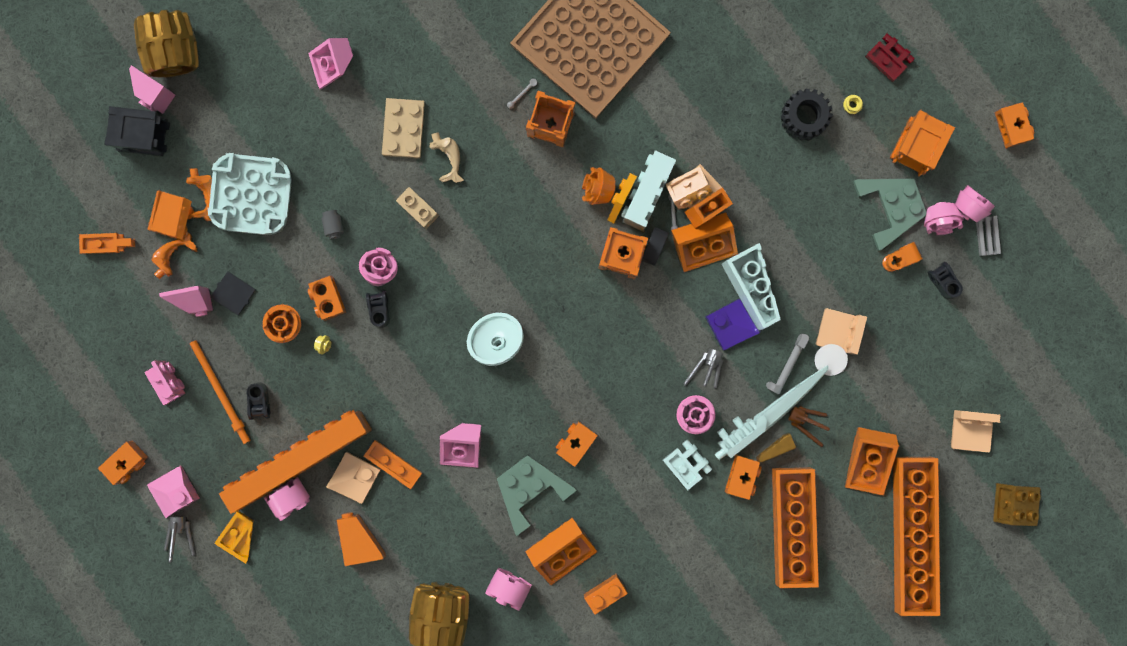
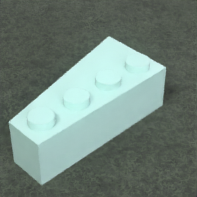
(649, 190)
(753, 286)

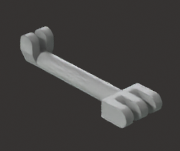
(799, 345)

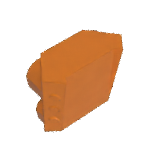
(170, 215)

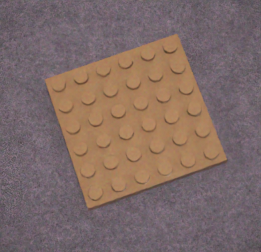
(590, 46)

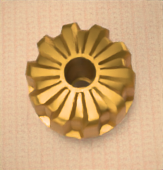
(166, 43)
(438, 615)

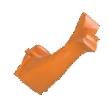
(203, 183)
(162, 255)

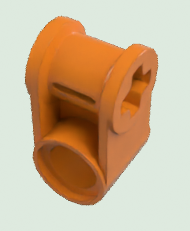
(904, 257)

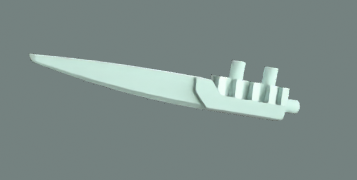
(752, 429)

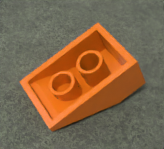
(871, 460)

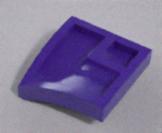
(731, 324)

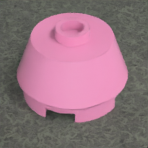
(973, 205)
(943, 218)
(378, 266)
(696, 414)

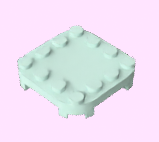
(250, 194)

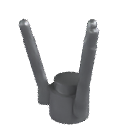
(714, 360)
(175, 526)

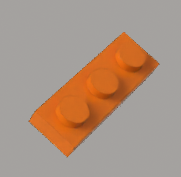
(393, 464)

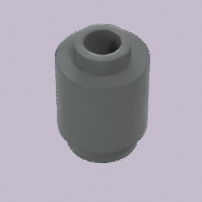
(332, 224)

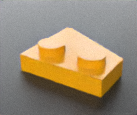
(619, 199)
(237, 536)

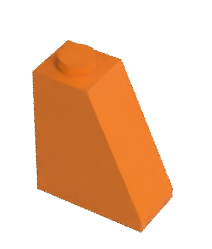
(357, 541)

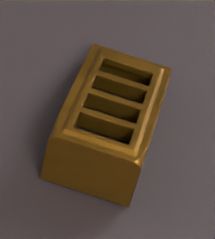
(779, 447)

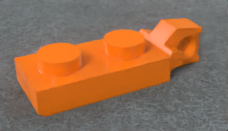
(104, 243)

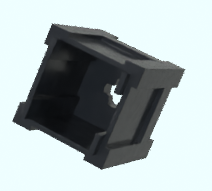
(136, 131)

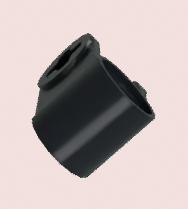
(944, 280)
(377, 307)
(258, 403)

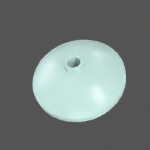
(491, 331)

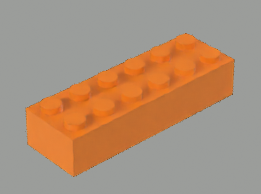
(795, 527)

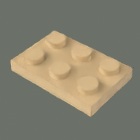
(403, 128)

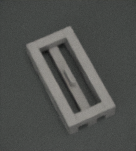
(995, 231)

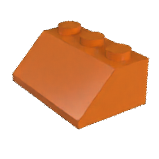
(705, 243)
(561, 551)

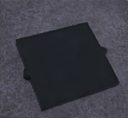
(233, 293)

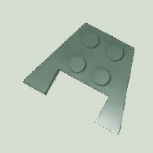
(900, 202)
(525, 482)

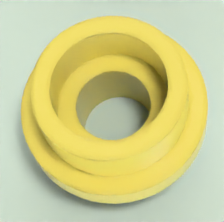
(852, 98)
(322, 344)

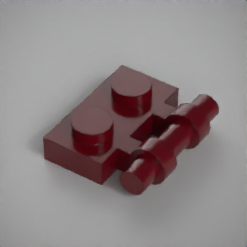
(886, 61)

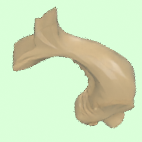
(450, 148)

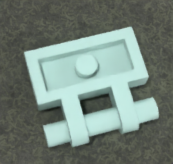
(683, 469)

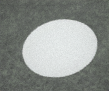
(833, 356)

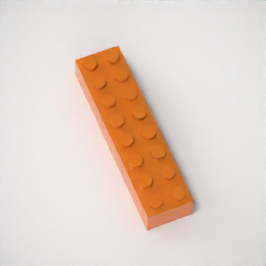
(294, 462)
(916, 536)

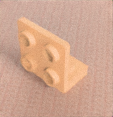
(841, 330)
(973, 430)

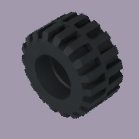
(817, 103)

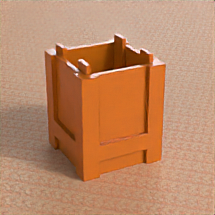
(546, 109)
(922, 143)
(628, 264)

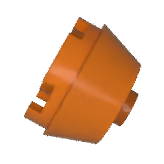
(598, 186)
(281, 323)

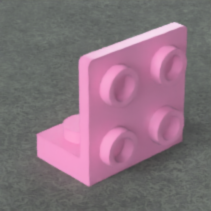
(165, 382)

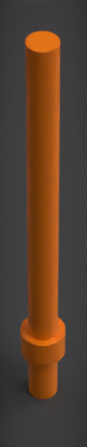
(237, 424)

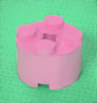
(287, 497)
(508, 589)

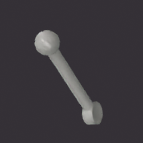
(533, 82)
(673, 213)

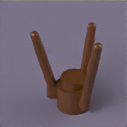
(799, 416)

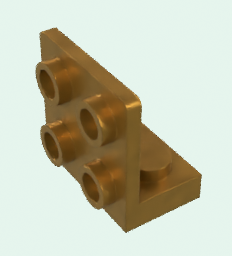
(1016, 505)

